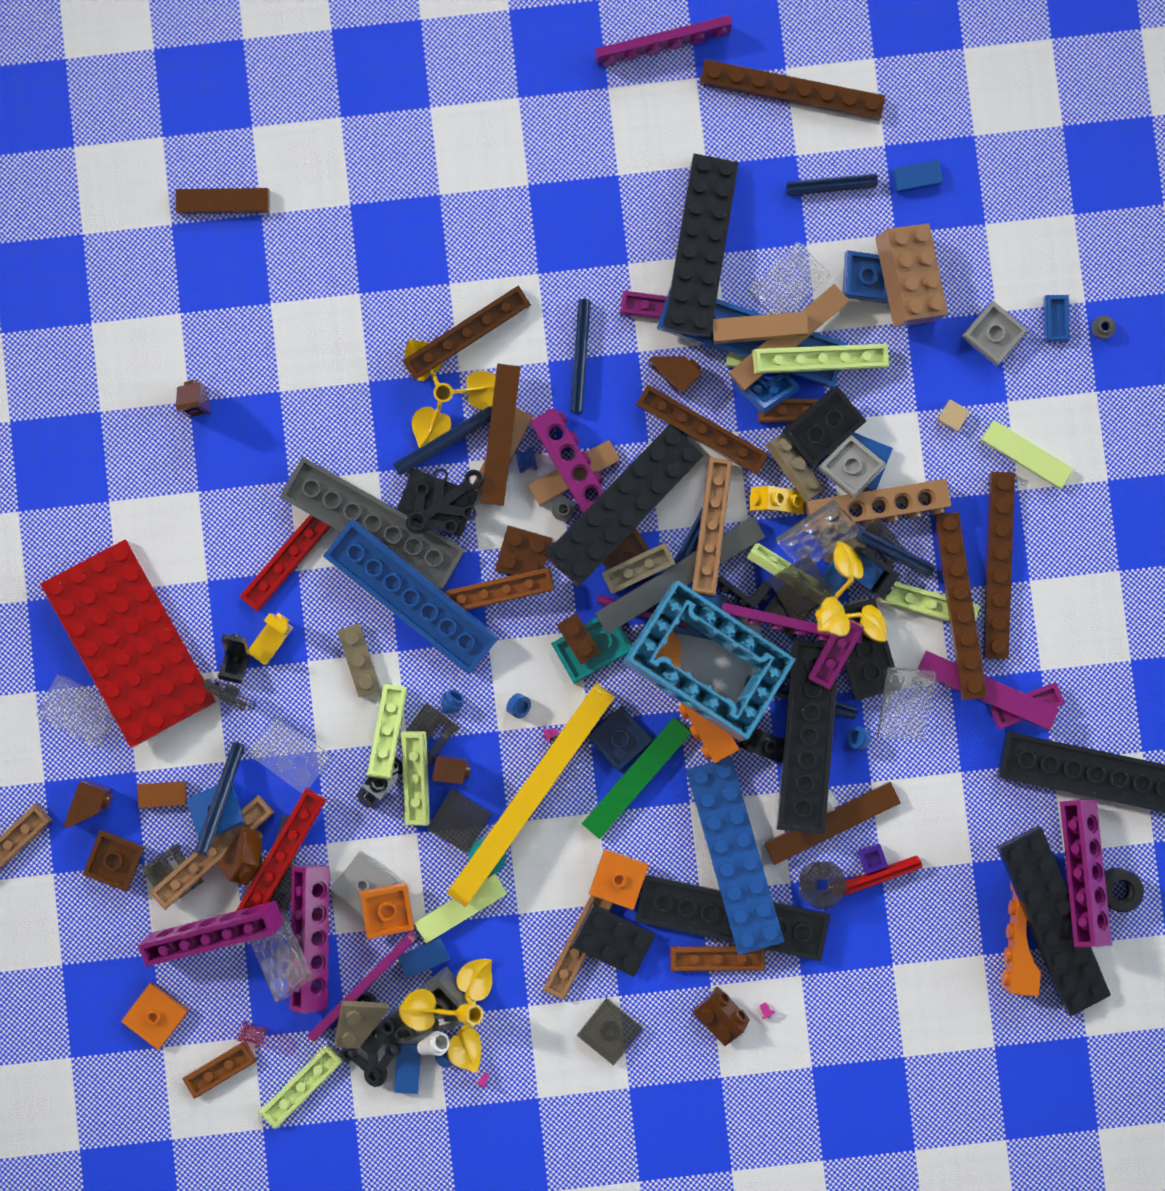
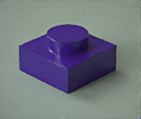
(872, 858)

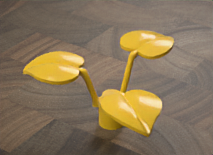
(430, 424)
(831, 615)
(418, 1013)

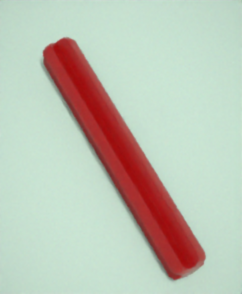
(892, 871)

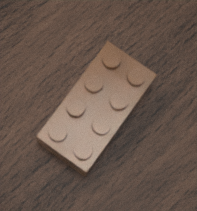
(911, 275)

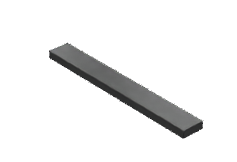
(654, 589)

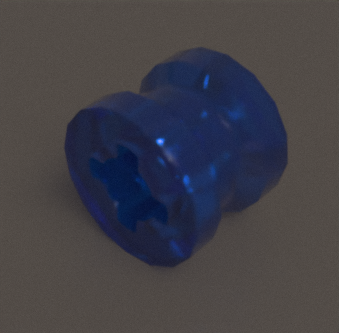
(526, 460)

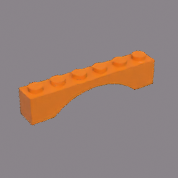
(716, 741)
(1021, 972)

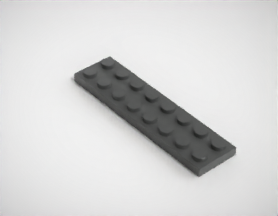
(338, 502)

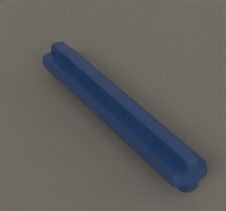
(831, 184)
(895, 552)

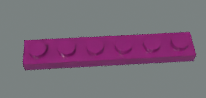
(656, 42)
(777, 622)

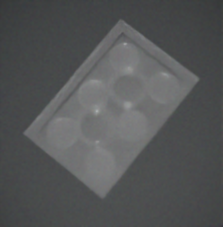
(789, 281)
(818, 533)
(906, 703)
(76, 711)
(290, 754)
(282, 961)

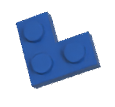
(771, 393)
(836, 581)

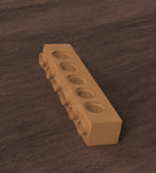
(936, 491)

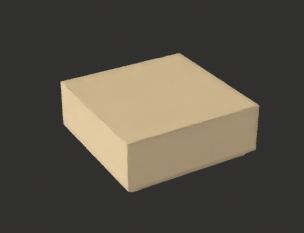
(953, 415)

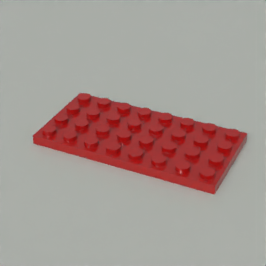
(128, 643)

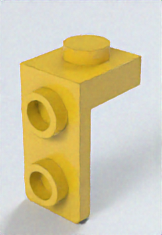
(776, 499)
(270, 638)

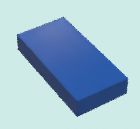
(917, 176)
(1056, 318)
(423, 957)
(407, 1069)

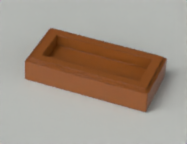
(162, 794)

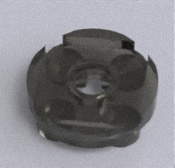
(835, 887)

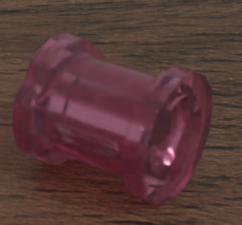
(252, 1034)

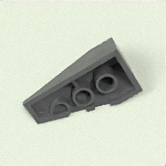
(447, 998)

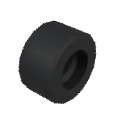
(1134, 892)

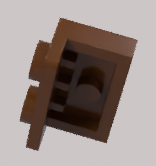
(721, 1016)

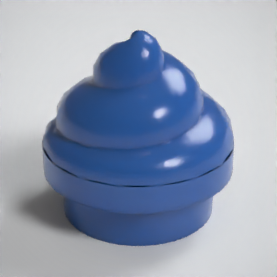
(451, 702)

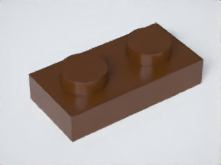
(578, 638)

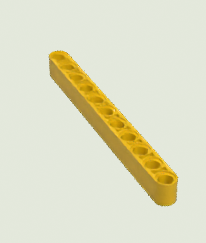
(530, 795)

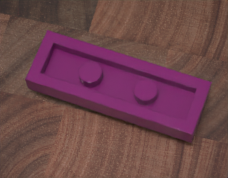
(835, 655)
(1049, 694)

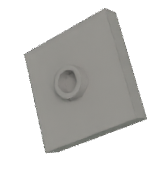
(994, 333)
(852, 466)
(360, 876)

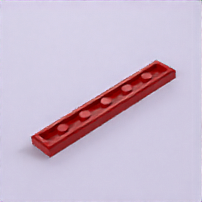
(284, 562)
(284, 849)

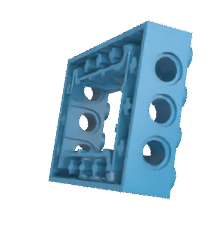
(769, 661)

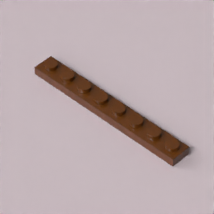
(792, 90)
(999, 565)
(960, 606)

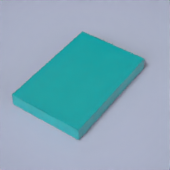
(611, 646)

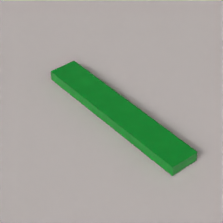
(636, 778)

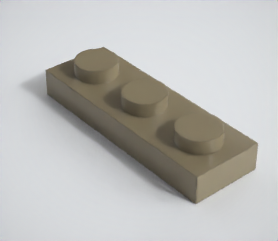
(794, 467)
(638, 568)
(359, 660)

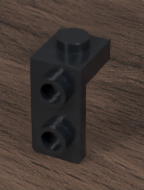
(886, 581)
(760, 595)
(235, 658)
(764, 745)
(374, 789)

